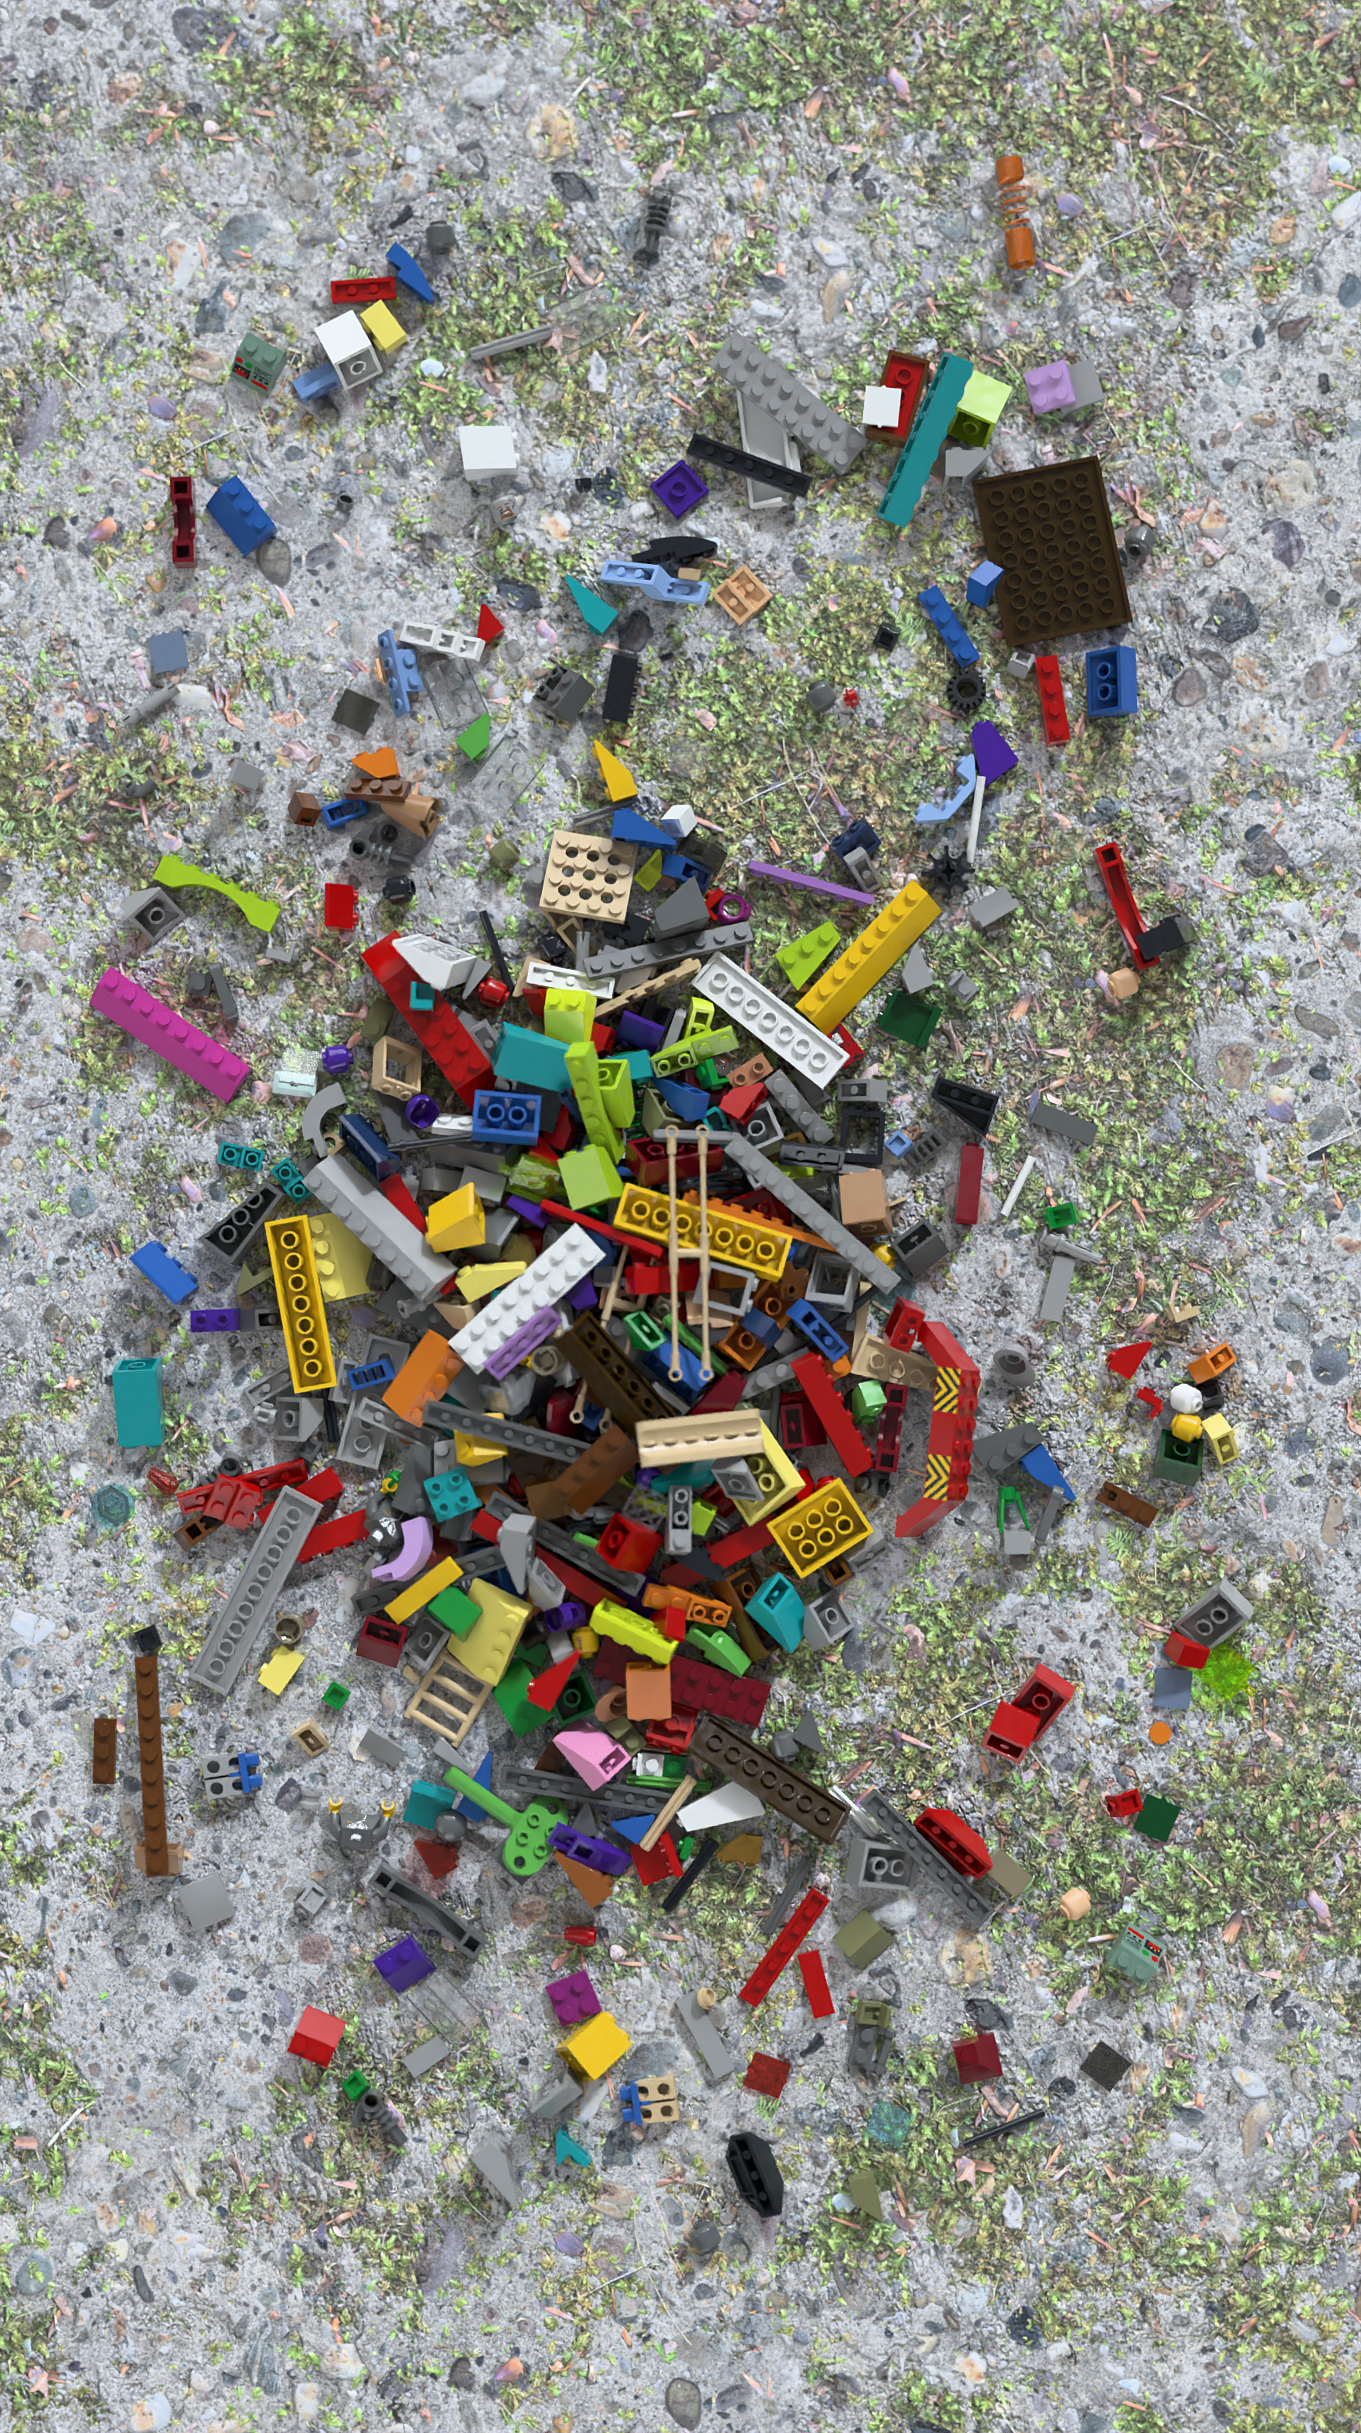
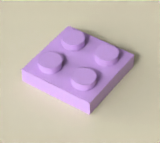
(1049, 387)

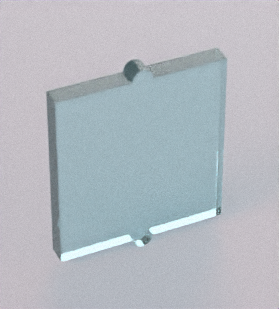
(889, 2123)

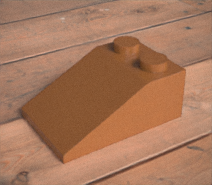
(590, 1882)

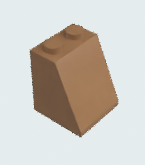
(865, 1204)

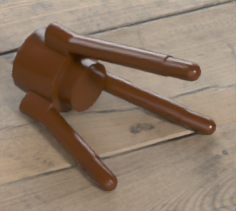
(774, 1568)

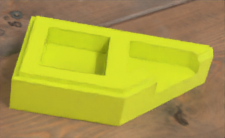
(650, 874)

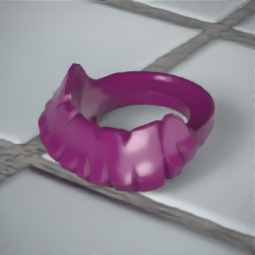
(725, 919)

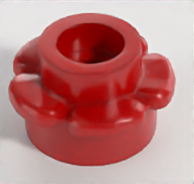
(850, 698)

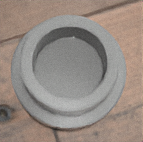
(536, 877)

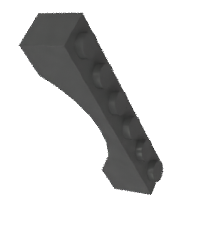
(450, 1924)

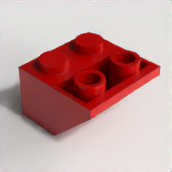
(1010, 1732)

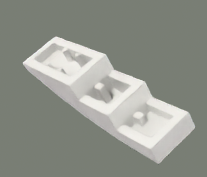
(442, 641)

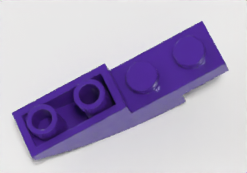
(589, 1851)

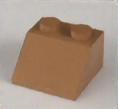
(175, 1852)

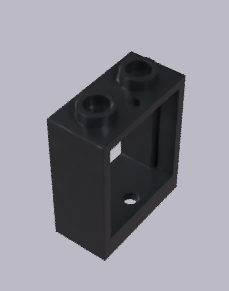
(872, 1112)

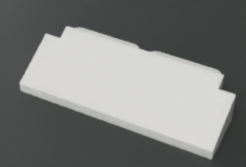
(769, 441)

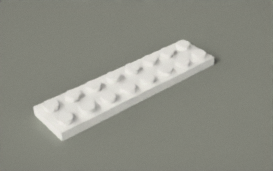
(770, 1019)
(539, 1285)

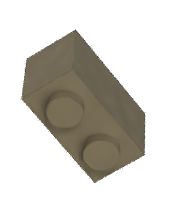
(1007, 1873)

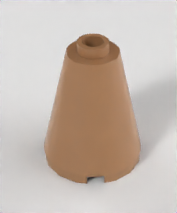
(416, 813)

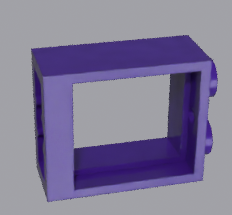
(215, 1320)

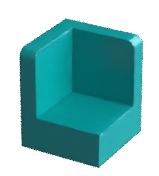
(422, 997)

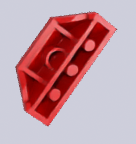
(954, 1841)

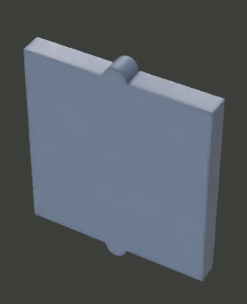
(168, 652)
(1172, 1688)

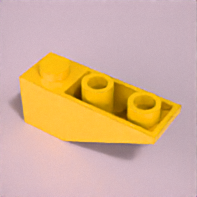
(617, 777)

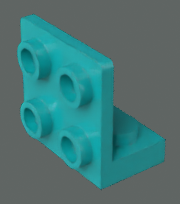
(451, 1494)
(427, 1802)

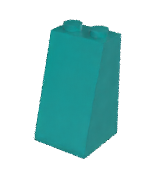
(531, 1058)
(139, 1402)

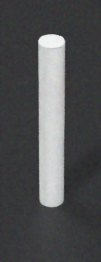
(1018, 1185)

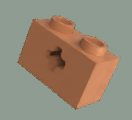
(750, 1072)

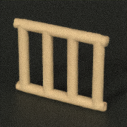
(422, 1693)

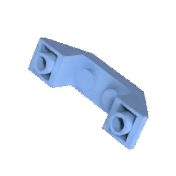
(930, 814)

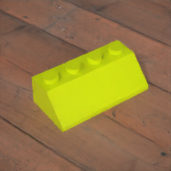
(632, 1630)

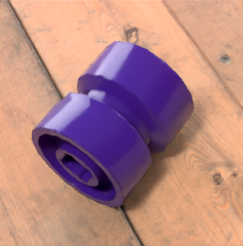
(565, 1617)

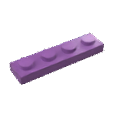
(522, 1342)

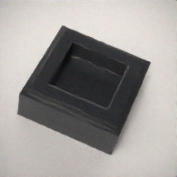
(148, 1638)

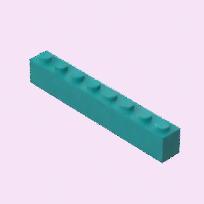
(925, 439)

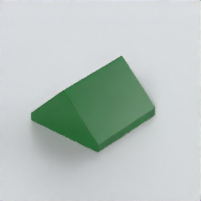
(455, 1612)

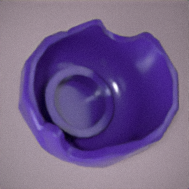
(421, 1111)
(646, 1475)

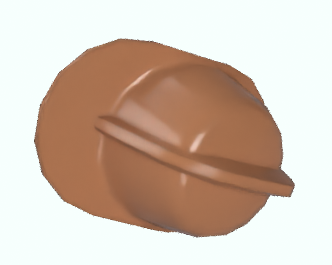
(612, 1704)

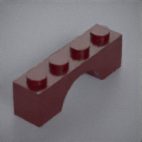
(185, 525)
(890, 1428)

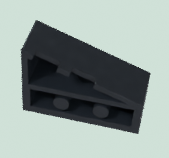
(966, 1101)

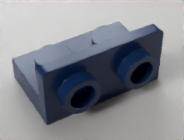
(858, 835)

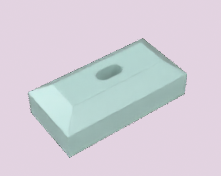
(287, 1089)

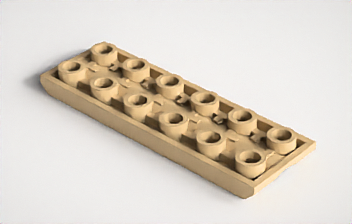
(700, 1437)

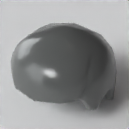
(450, 1825)

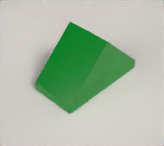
(643, 1332)

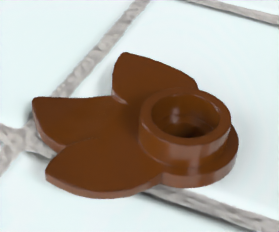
(793, 1283)

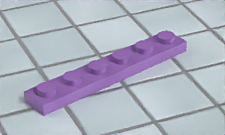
(818, 886)

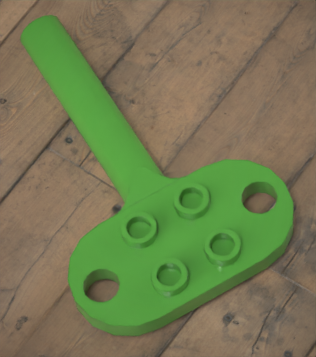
(527, 1829)

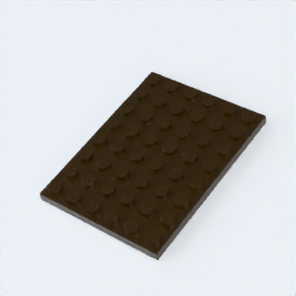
(1057, 551)

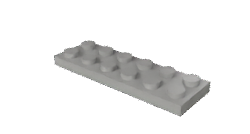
(361, 1441)

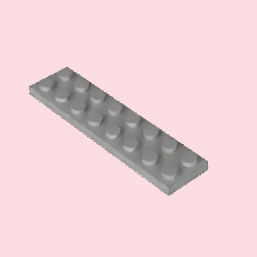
(788, 402)

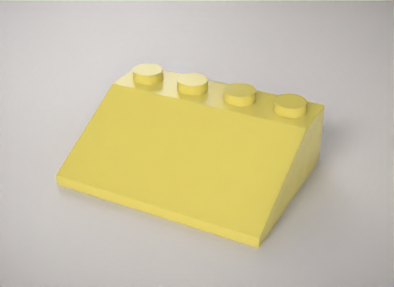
(339, 1258)
(774, 1477)
(495, 1634)

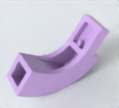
(416, 1551)

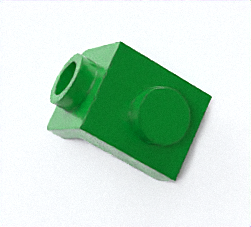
(708, 1076)
(1061, 1216)

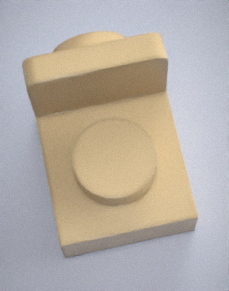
(1184, 1312)

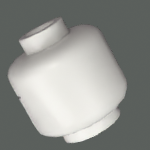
(1186, 1399)

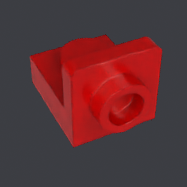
(1124, 1803)

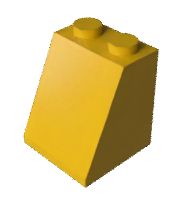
(456, 1220)
(594, 2046)

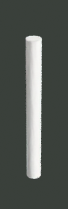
(975, 818)

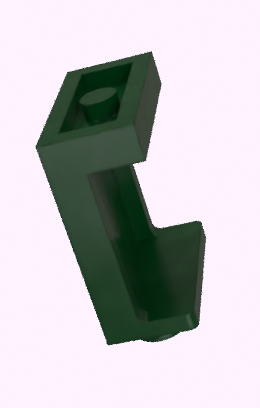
(908, 1018)

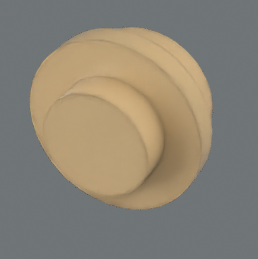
(706, 1997)

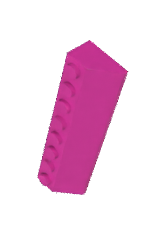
(169, 1035)

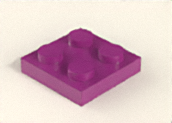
(573, 1997)

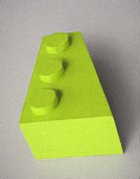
(807, 954)

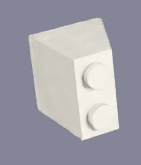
(348, 350)
(488, 451)

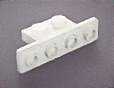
(451, 1124)

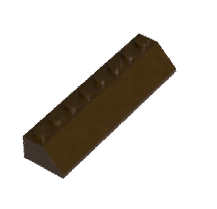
(612, 1376)

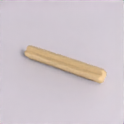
(667, 1813)

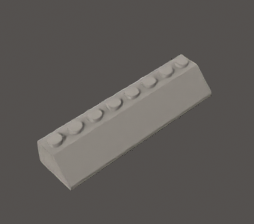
(379, 1225)

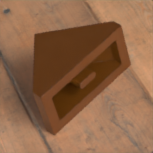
(837, 1571)

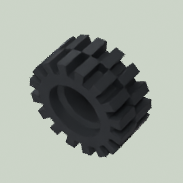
(975, 681)

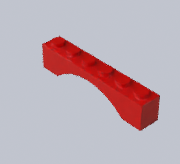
(1123, 903)
(566, 1128)

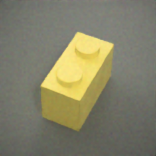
(383, 328)
(281, 1668)

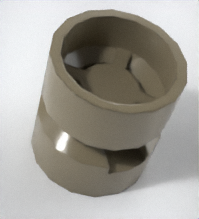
(548, 1360)
(289, 1628)

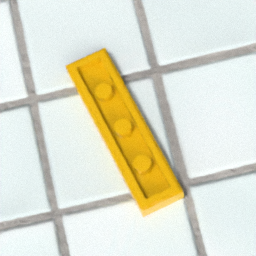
(423, 1590)

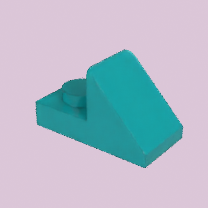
(567, 2145)

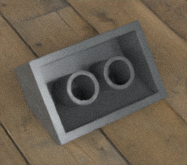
(394, 1118)

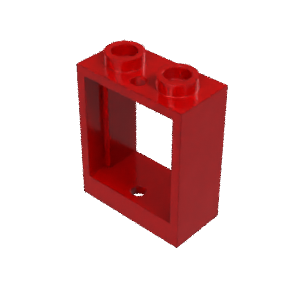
(902, 1318)

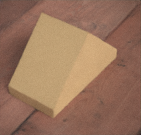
(310, 1737)

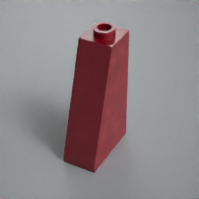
(968, 1185)
(721, 1396)

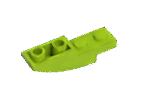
(692, 1049)

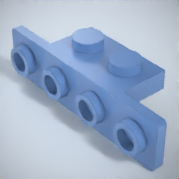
(401, 672)

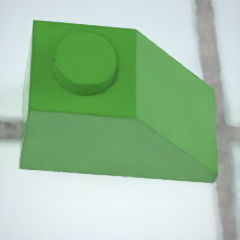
(476, 739)

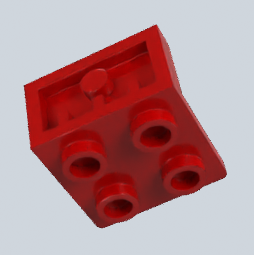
(659, 1862)

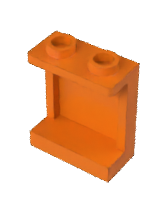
(648, 1690)

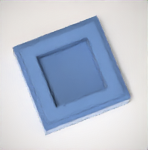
(898, 1145)

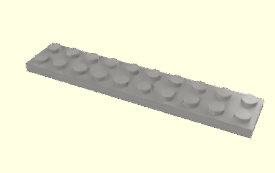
(256, 1590)

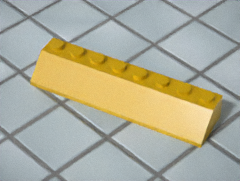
(868, 958)
(730, 1239)
(301, 1304)

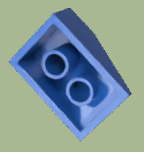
(636, 830)

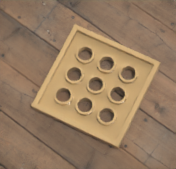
(580, 865)

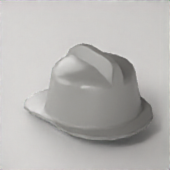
(1014, 1364)

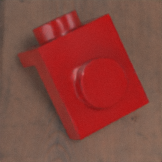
(712, 899)
(1147, 1395)

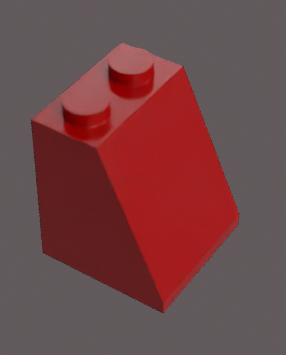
(628, 1544)

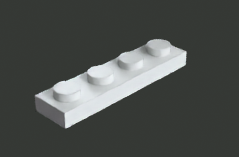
(561, 978)

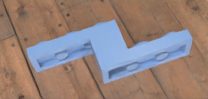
(655, 582)

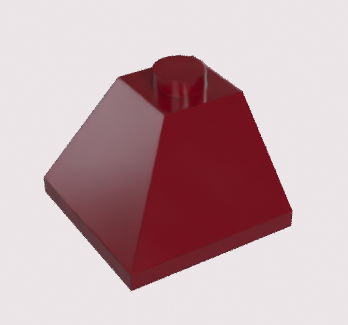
(977, 2058)

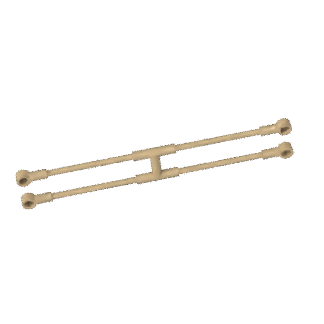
(702, 1252)
(610, 1302)

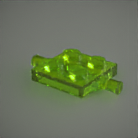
(533, 1179)
(1227, 1672)

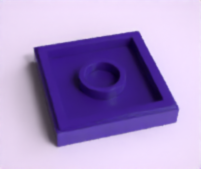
(679, 489)

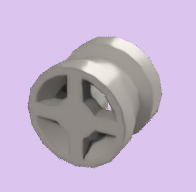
(310, 1798)

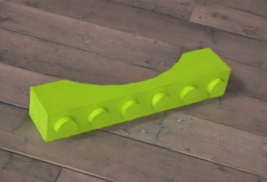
(178, 876)
(583, 1071)
(701, 1511)

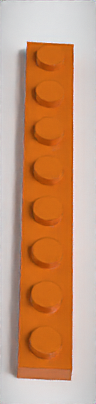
(757, 1218)

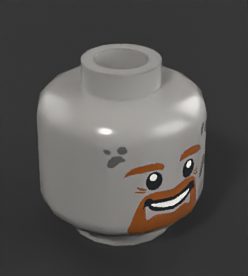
(504, 508)

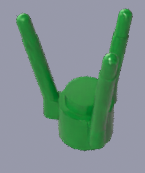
(1006, 1497)

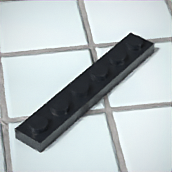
(749, 466)

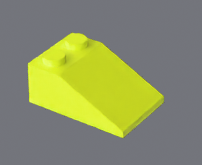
(569, 1015)

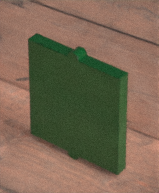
(1156, 1818)

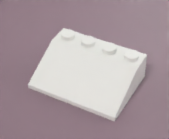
(436, 961)

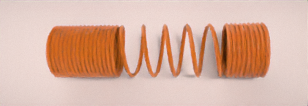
(1018, 240)

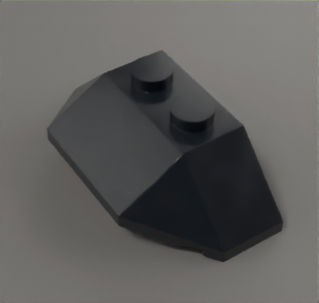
(756, 2173)

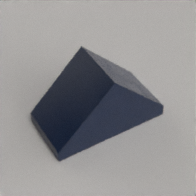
(761, 1327)

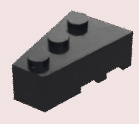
(622, 686)
(1169, 935)

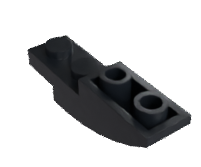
(682, 547)
(698, 1560)

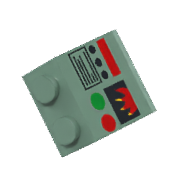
(258, 364)
(1135, 1953)

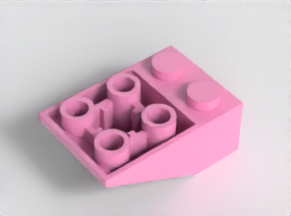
(591, 1752)

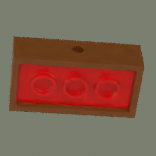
(909, 375)

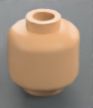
(1123, 983)
(1074, 1904)

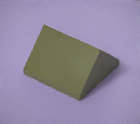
(862, 1939)

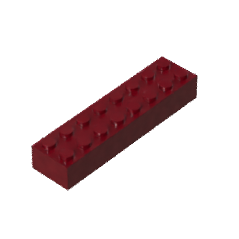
(693, 1683)

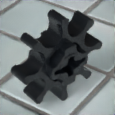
(957, 871)

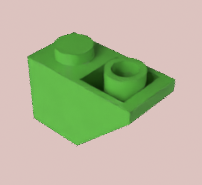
(867, 1402)

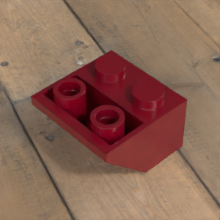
(801, 1426)
(382, 1640)

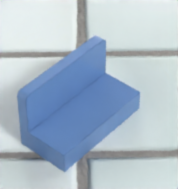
(316, 382)

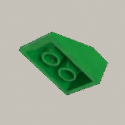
(513, 1701)

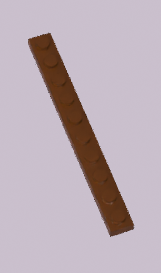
(152, 1767)

